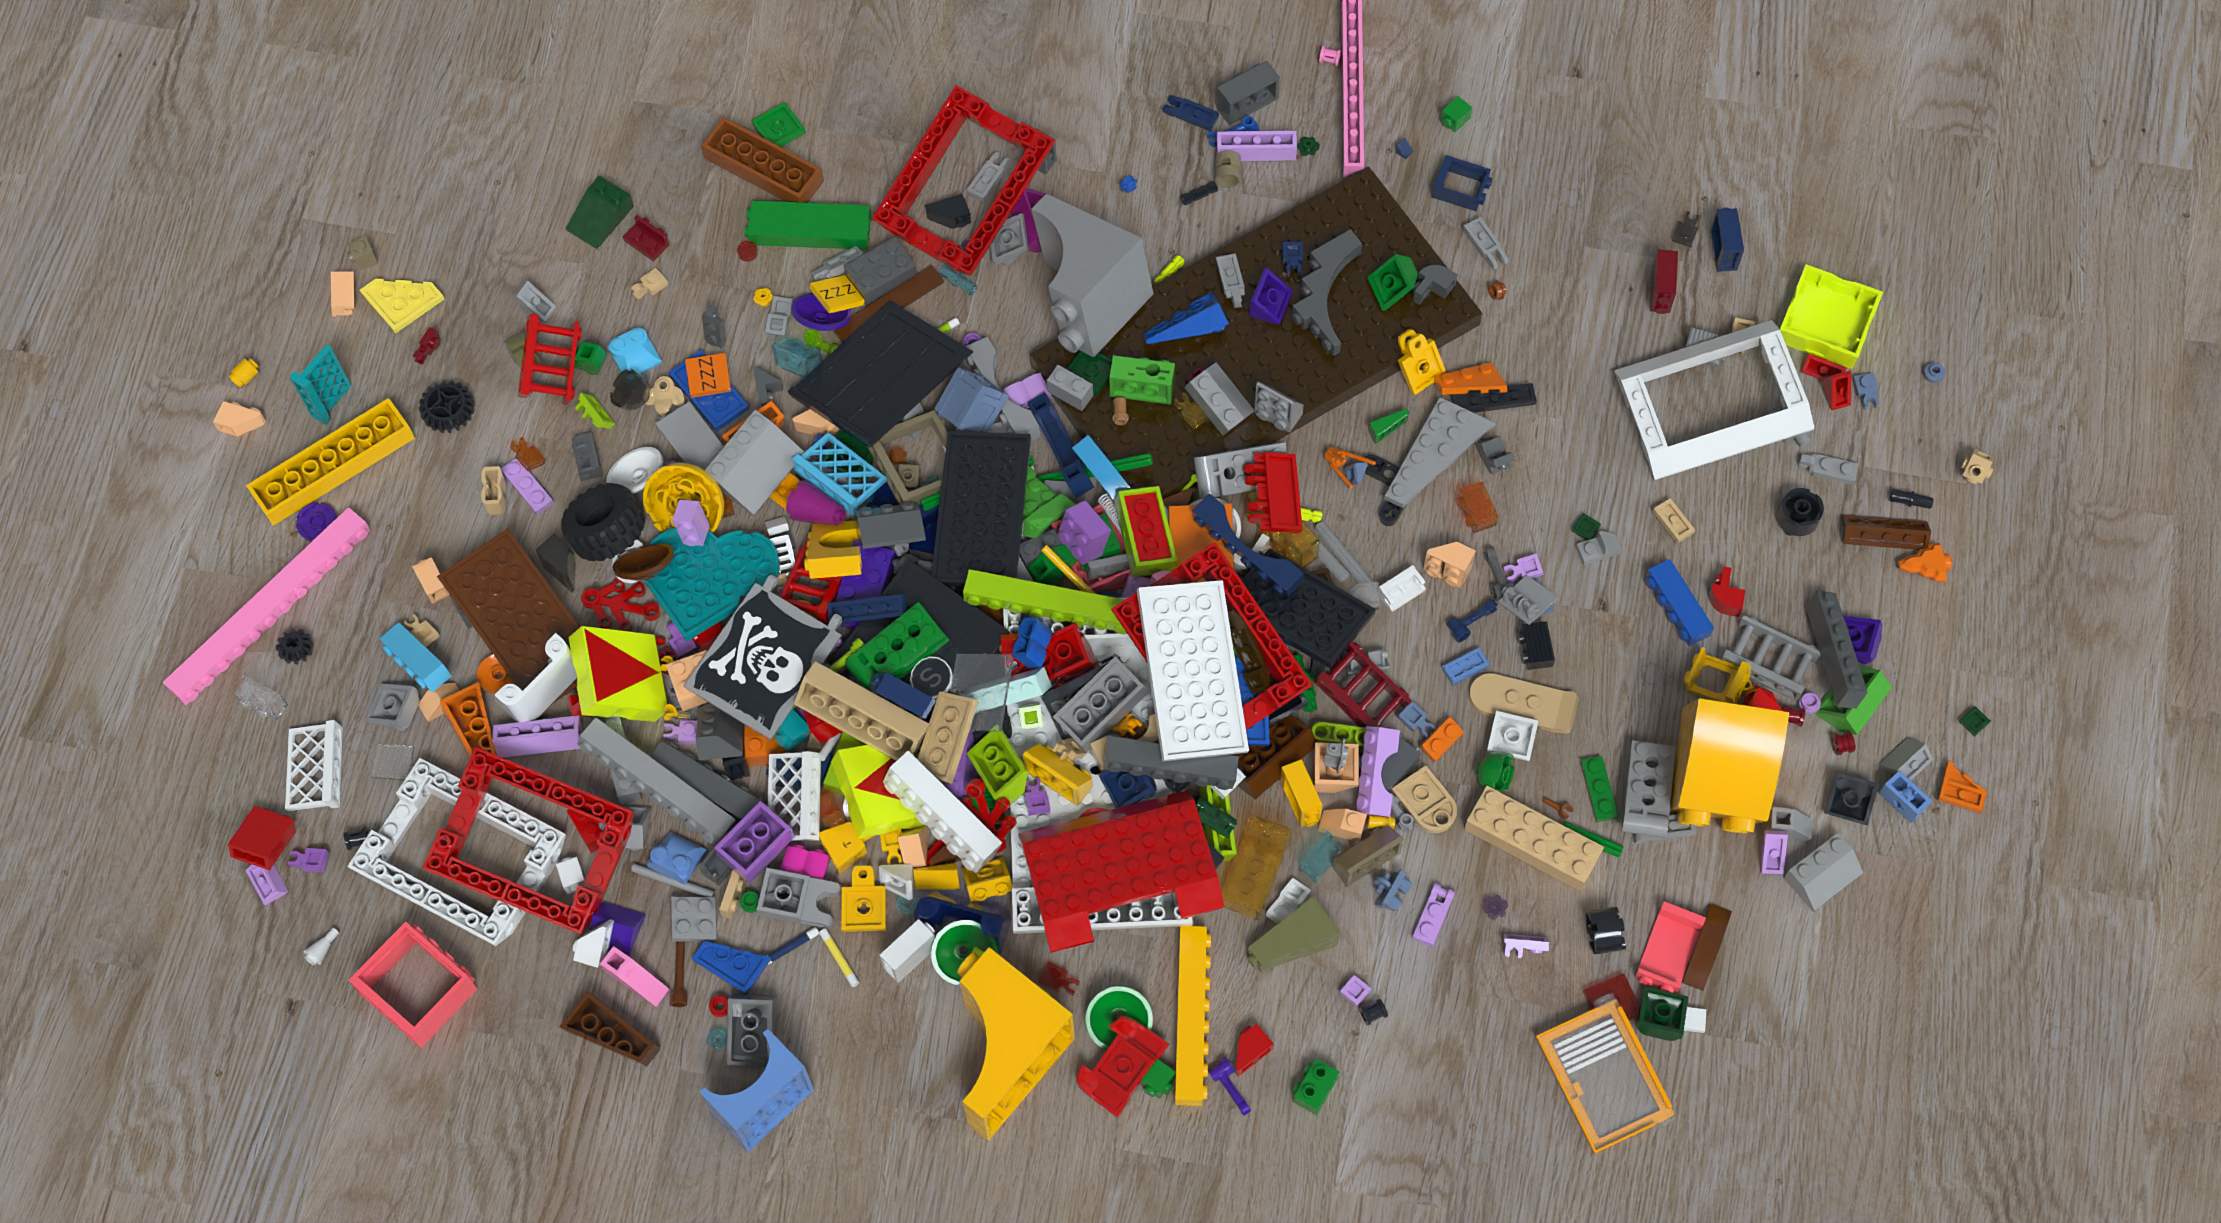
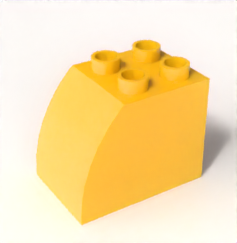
(1727, 764)

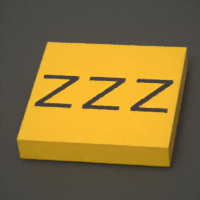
(837, 294)

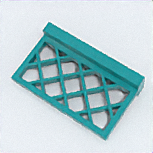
(311, 394)

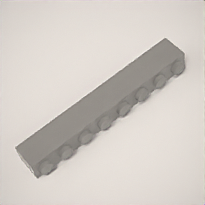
(655, 781)

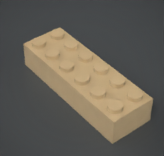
(860, 712)
(1534, 838)

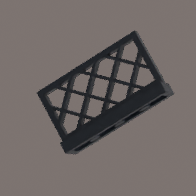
(1070, 685)

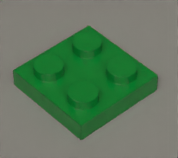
(779, 125)

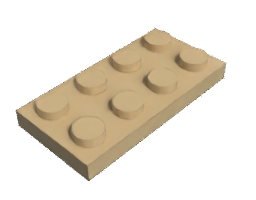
(947, 735)

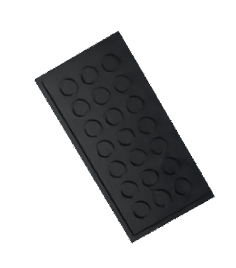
(981, 505)

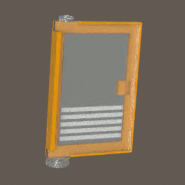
(1606, 1075)

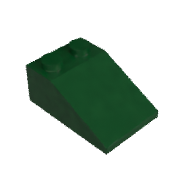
(599, 212)

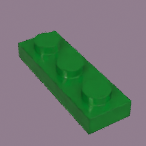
(1599, 789)

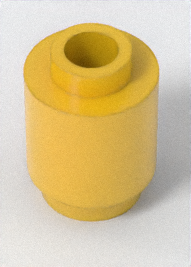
(243, 372)

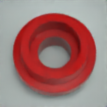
(719, 999)

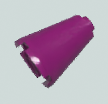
(814, 506)

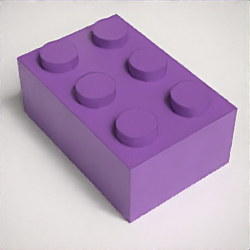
(754, 842)

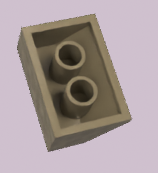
(1367, 855)

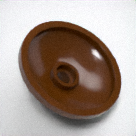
(643, 562)

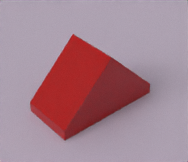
(1838, 390)

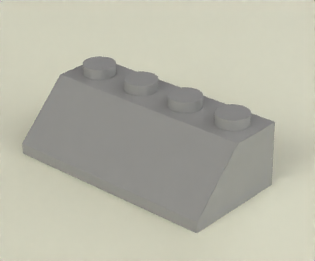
(1101, 703)

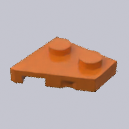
(1960, 790)

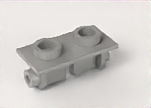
(1377, 656)
(1336, 755)

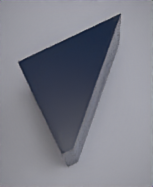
(1404, 149)

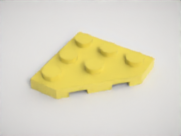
(401, 300)

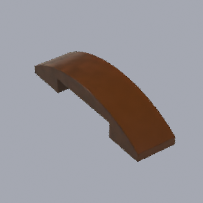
(1707, 947)

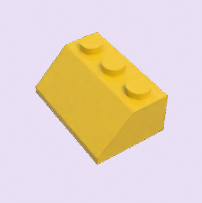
(1057, 773)

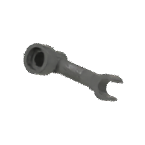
(1496, 589)

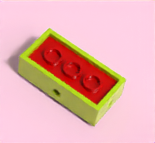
(1145, 531)

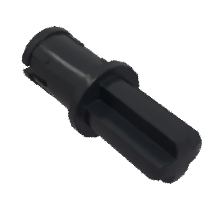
(1910, 499)

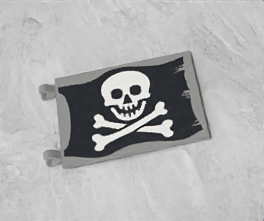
(762, 659)

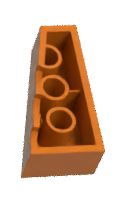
(469, 719)

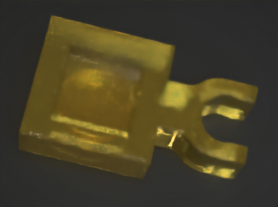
(1191, 412)

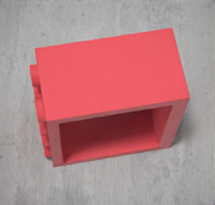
(383, 961)

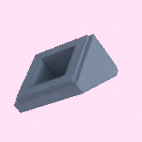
(1355, 472)

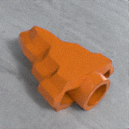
(1928, 562)

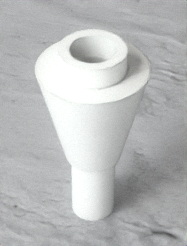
(316, 953)

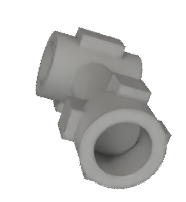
(1406, 820)

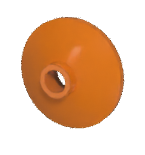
(487, 673)

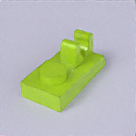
(594, 410)

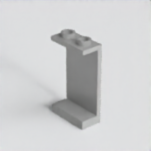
(690, 436)

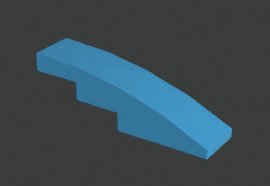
(1100, 467)

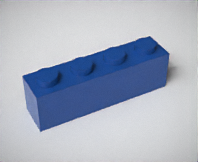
(1679, 602)

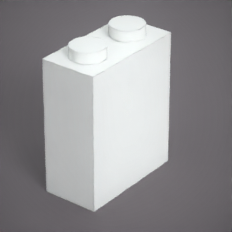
(908, 950)

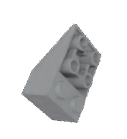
(1277, 407)

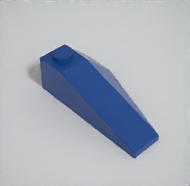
(1201, 318)

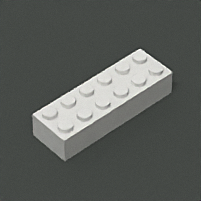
(941, 812)

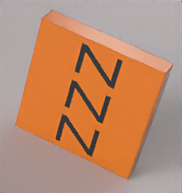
(708, 375)

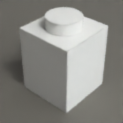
(571, 874)

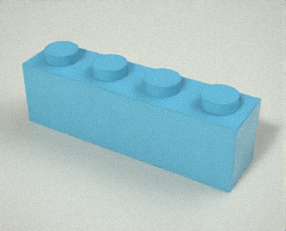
(414, 657)

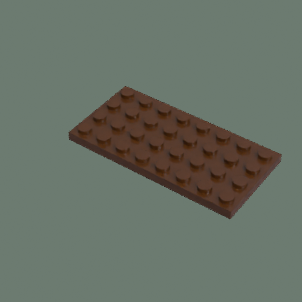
(509, 607)

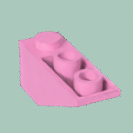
(634, 976)

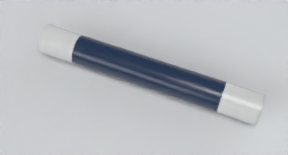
(793, 944)

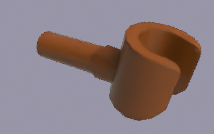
(1559, 808)

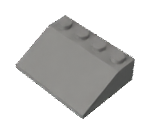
(754, 462)

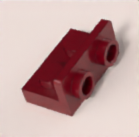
(647, 238)

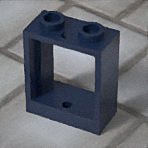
(1464, 169)
(1727, 239)

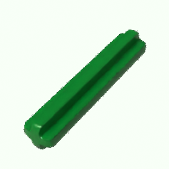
(1609, 846)

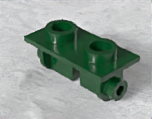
(1215, 818)

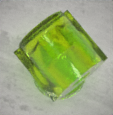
(813, 339)

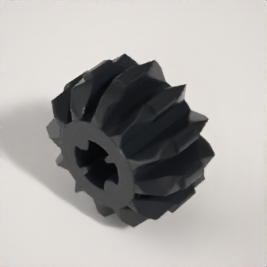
(299, 652)

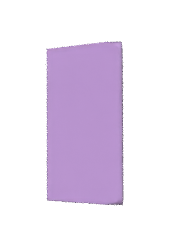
(267, 883)

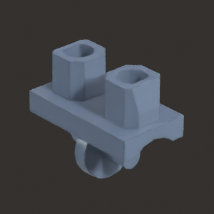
(1396, 882)

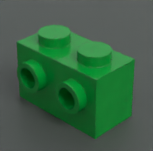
(1315, 1087)

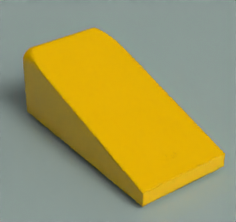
(937, 877)

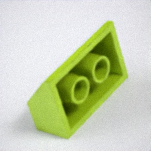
(999, 766)

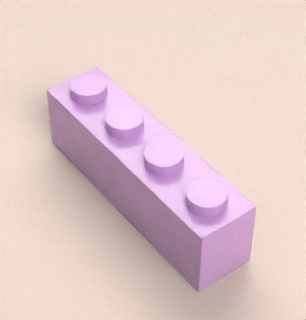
(1259, 144)
(537, 736)

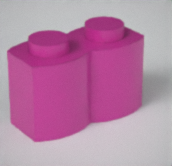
(806, 862)

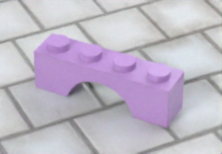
(1378, 746)

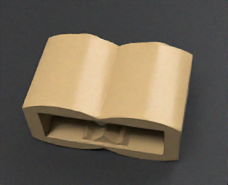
(493, 490)

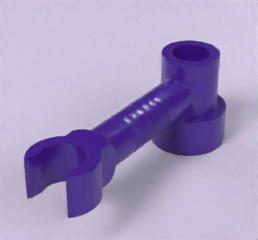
(1221, 1072)

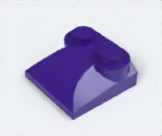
(1865, 637)

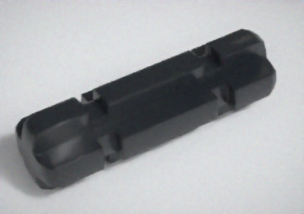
(1199, 193)

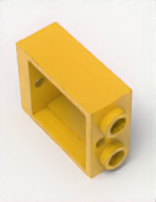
(1301, 793)

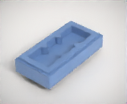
(1466, 666)

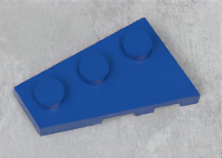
(731, 965)

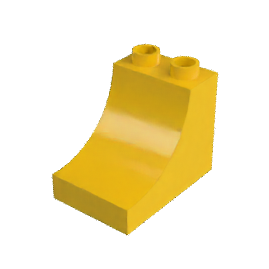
(1023, 1035)

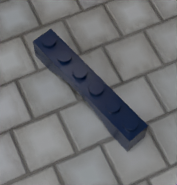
(1061, 444)
(1279, 572)

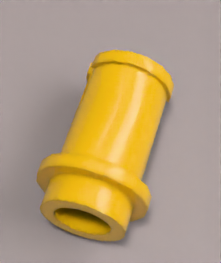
(1380, 821)

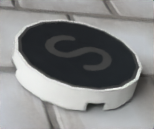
(932, 676)

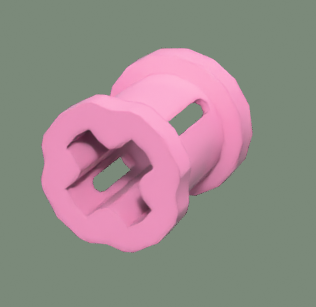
(1330, 55)

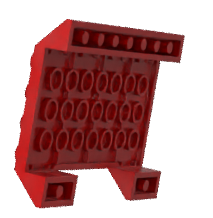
(1120, 861)

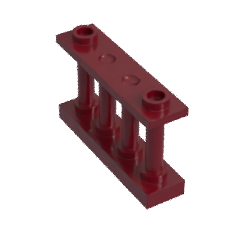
(1342, 696)

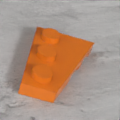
(1479, 377)

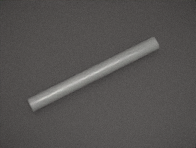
(662, 878)

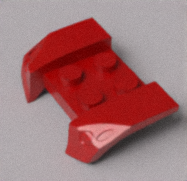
(1122, 1065)

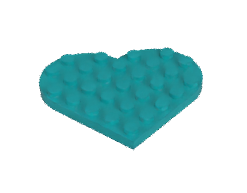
(707, 580)

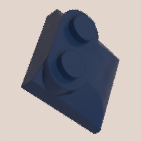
(1126, 788)

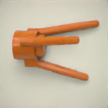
(1338, 458)

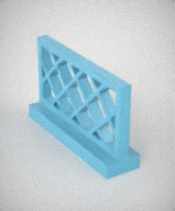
(825, 481)

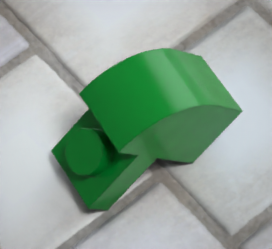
(589, 358)

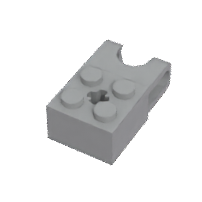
(802, 898)

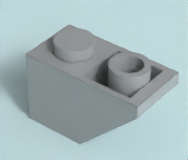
(1790, 820)

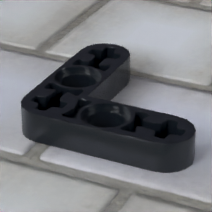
(1373, 472)

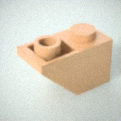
(237, 420)
(427, 575)

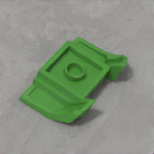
(1041, 506)

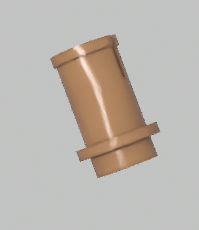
(1120, 415)

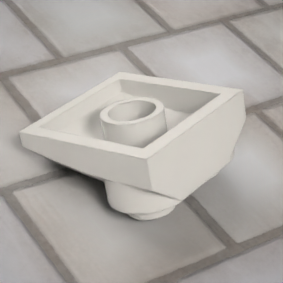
(1512, 735)

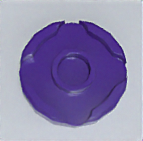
(314, 520)

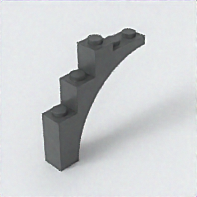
(1326, 263)

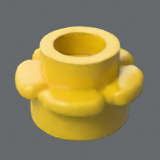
(763, 301)

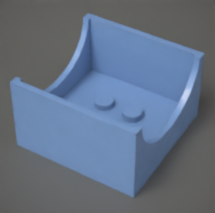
(763, 1105)

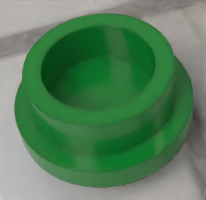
(749, 901)

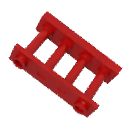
(529, 366)
(828, 594)

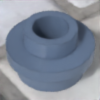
(1934, 377)

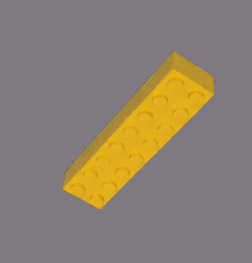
(330, 461)

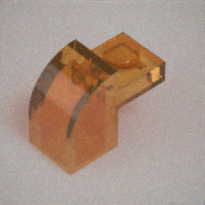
(830, 813)

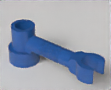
(1248, 124)

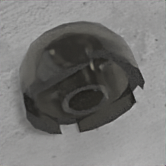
(630, 391)

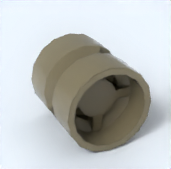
(1227, 168)

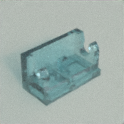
(1320, 857)

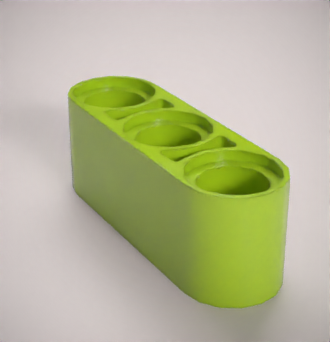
(1333, 730)

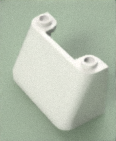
(544, 689)

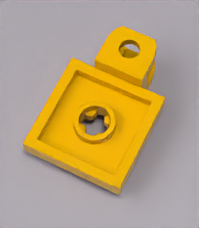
(1416, 352)
(863, 892)

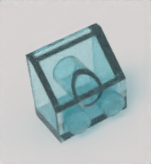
(796, 357)

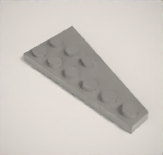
(1439, 444)

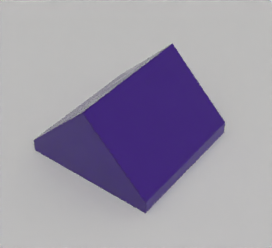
(1270, 298)
(625, 926)

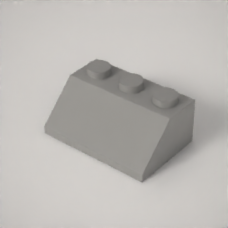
(1219, 398)
(1824, 872)

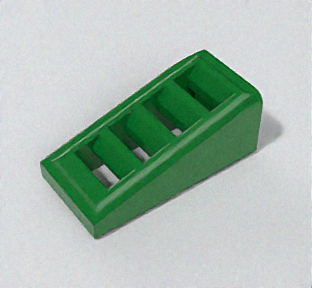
(1384, 426)

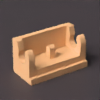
(342, 293)

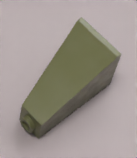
(1296, 936)

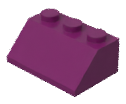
(1024, 206)

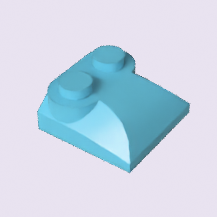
(634, 351)

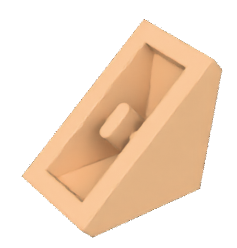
(430, 702)
(914, 846)

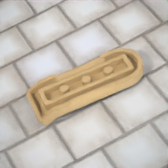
(1549, 706)

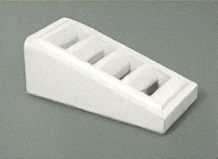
(780, 540)

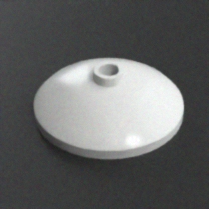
(635, 468)

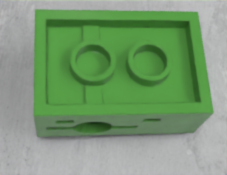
(1142, 379)

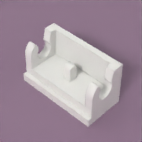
(1402, 588)

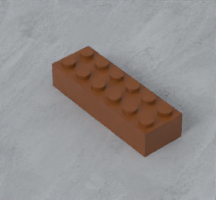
(762, 162)

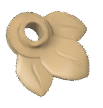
(664, 398)

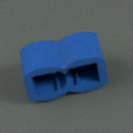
(1032, 642)

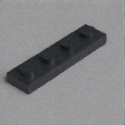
(1515, 396)

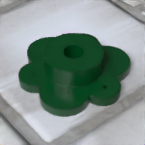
(1308, 146)

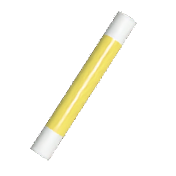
(839, 957)

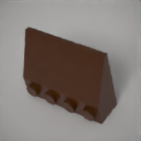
(1262, 764)

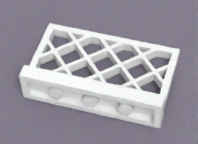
(331, 766)
(807, 796)

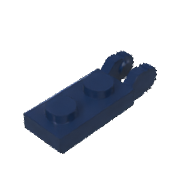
(1191, 112)

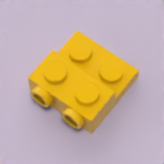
(988, 881)

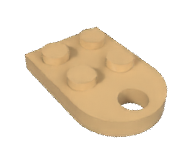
(1425, 800)

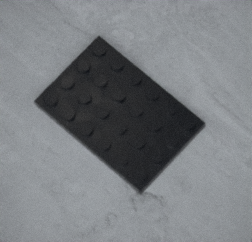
(1314, 616)

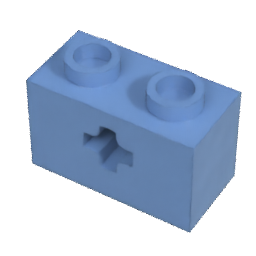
(1905, 796)

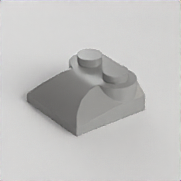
(1010, 241)
(393, 706)

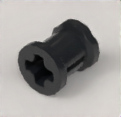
(355, 838)
(1373, 1012)

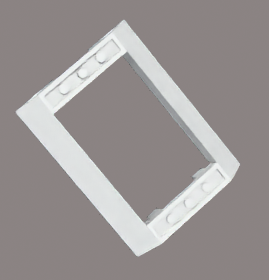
(1666, 460)
(413, 794)

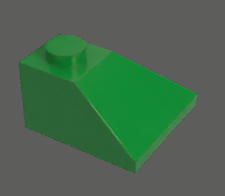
(1393, 280)

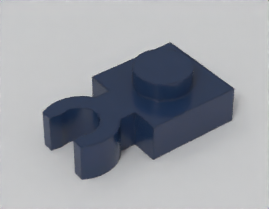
(1293, 256)

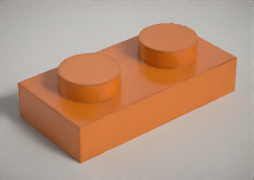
(1441, 739)

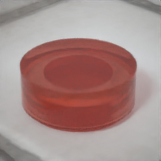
(747, 251)

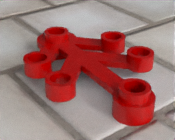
(618, 603)
(975, 790)

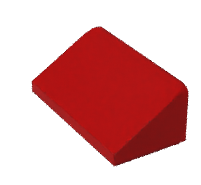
(1821, 368)

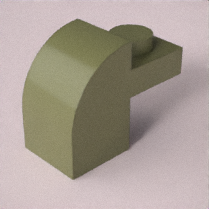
(515, 348)

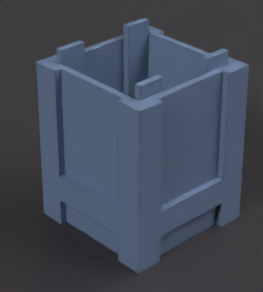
(971, 402)

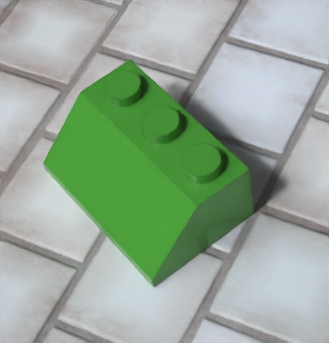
(1854, 719)

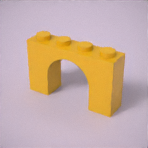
(831, 551)

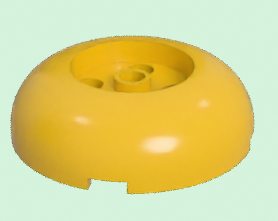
(678, 483)

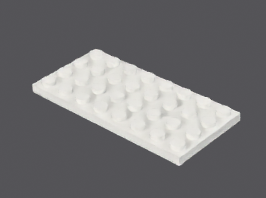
(1192, 670)

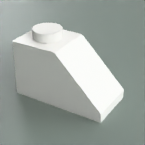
(593, 945)

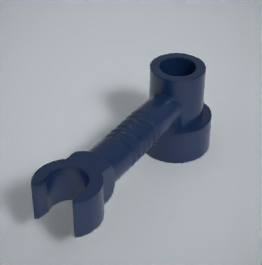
(1460, 629)

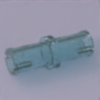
(957, 279)

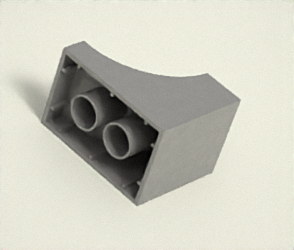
(1098, 277)

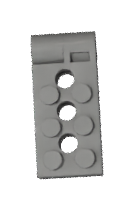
(1211, 469)
(1648, 789)

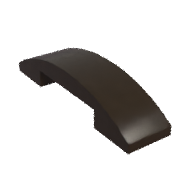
(1249, 654)

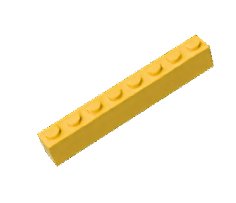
(1191, 1016)

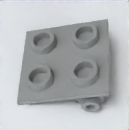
(1527, 599)

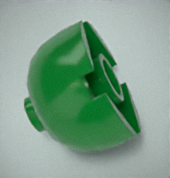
(1496, 771)

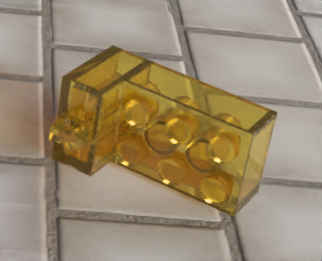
(1256, 866)

